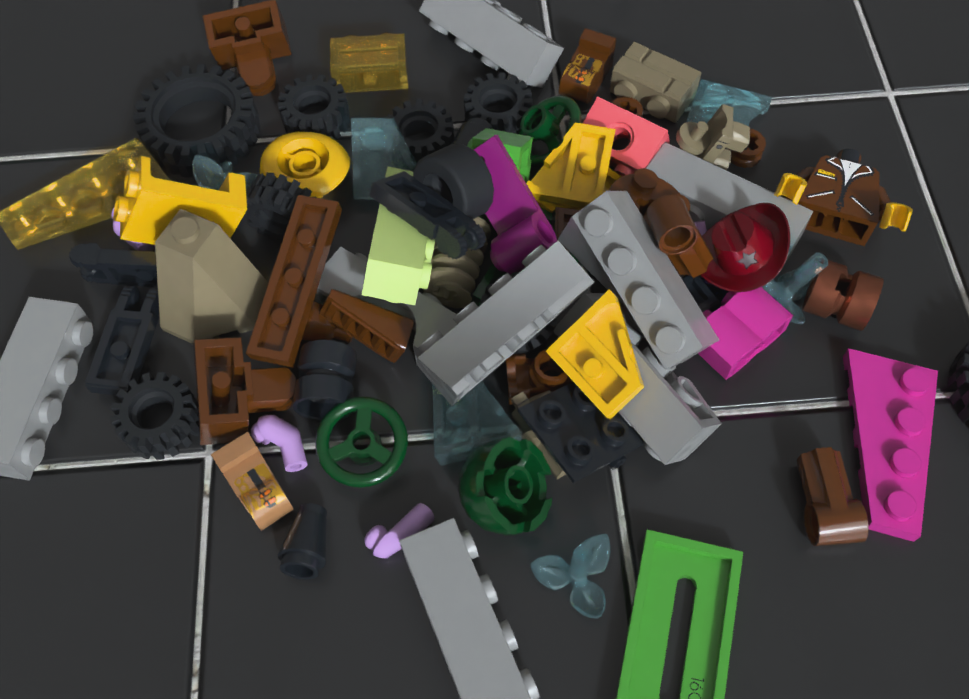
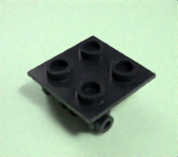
(579, 432)

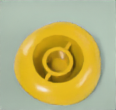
(309, 159)

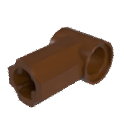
(678, 235)
(830, 510)

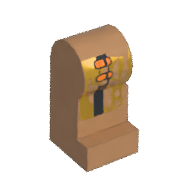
(252, 481)

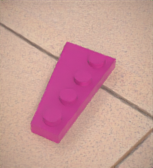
(893, 436)

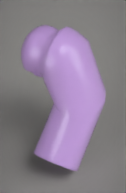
(286, 436)
(386, 543)

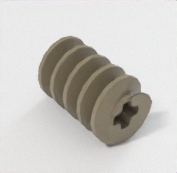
(455, 279)

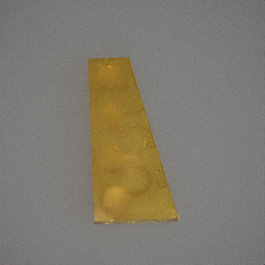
(75, 199)

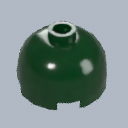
(505, 486)

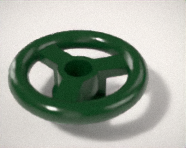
(544, 125)
(374, 452)

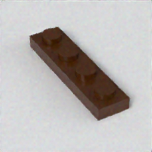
(294, 281)

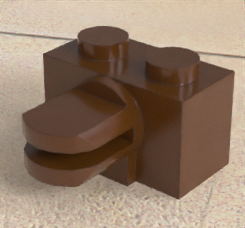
(249, 40)
(232, 390)

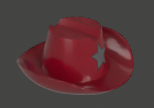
(747, 247)

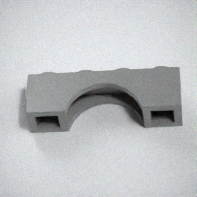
(347, 274)

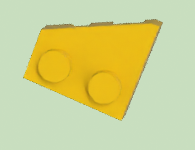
(577, 168)
(600, 356)

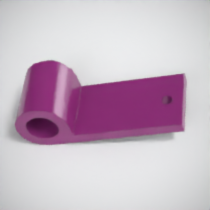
(514, 211)

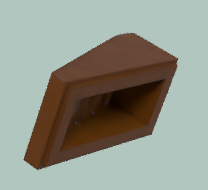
(370, 324)

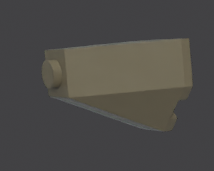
(204, 281)

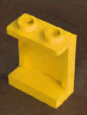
(153, 203)

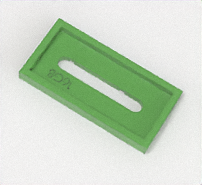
(708, 648)

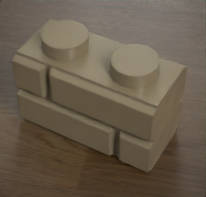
(655, 81)

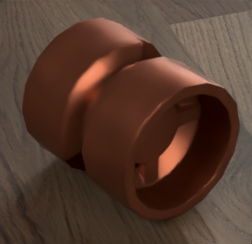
(858, 297)

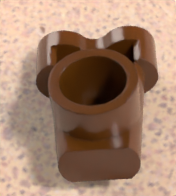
(533, 375)

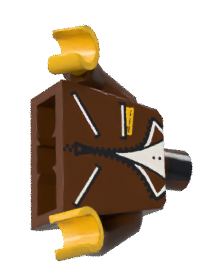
(844, 198)

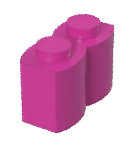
(744, 328)

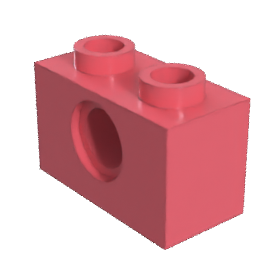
(644, 136)

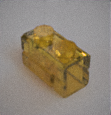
(369, 62)

